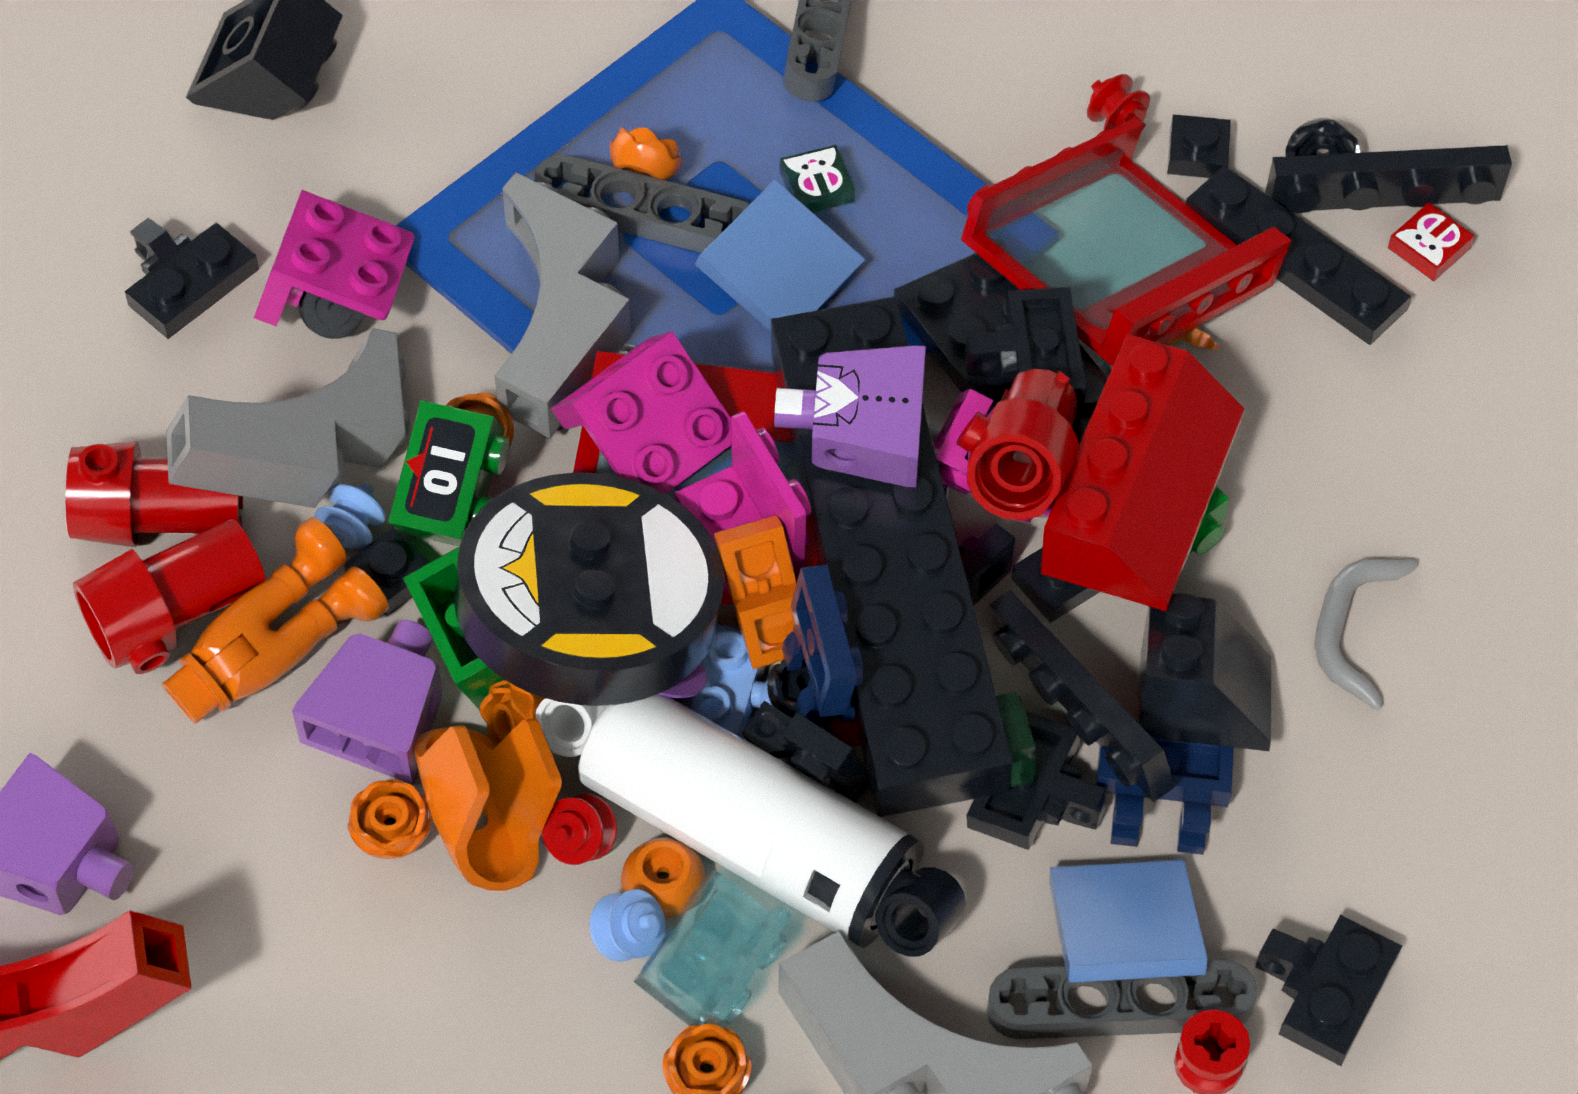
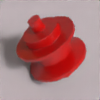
(1116, 103)
(580, 829)

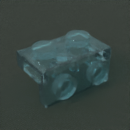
(713, 953)

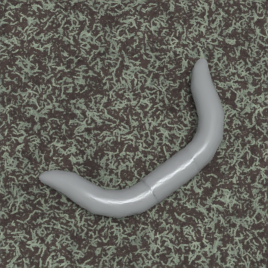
(1334, 615)

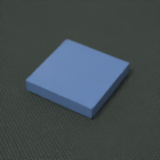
(779, 258)
(1127, 921)

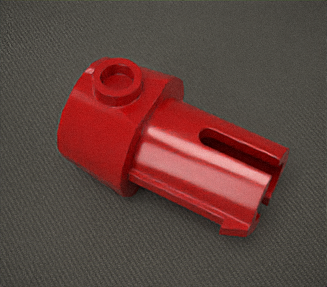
(1023, 446)
(119, 494)
(141, 603)

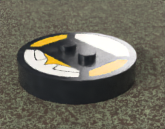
(588, 588)

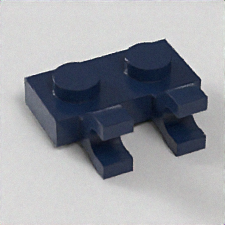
(823, 643)
(1200, 779)

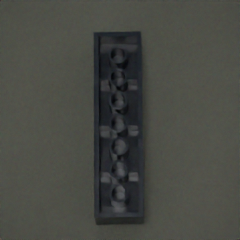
(892, 550)

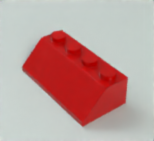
(1142, 476)

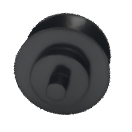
(327, 317)

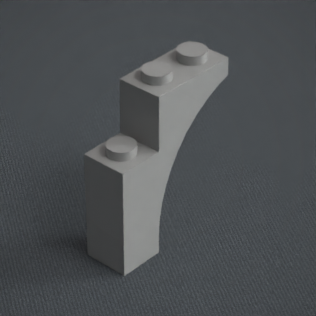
(574, 308)
(294, 445)
(887, 1049)

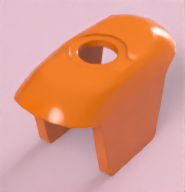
(506, 781)

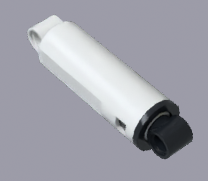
(759, 819)

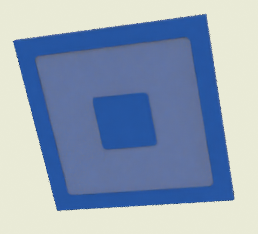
(720, 94)

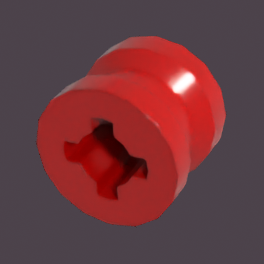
(1204, 1067)

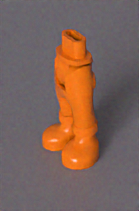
(242, 652)

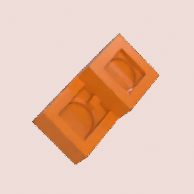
(760, 586)

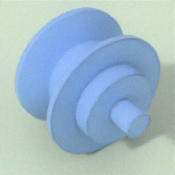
(351, 514)
(627, 925)

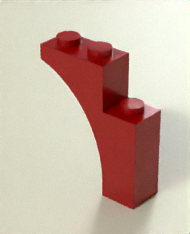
(93, 986)

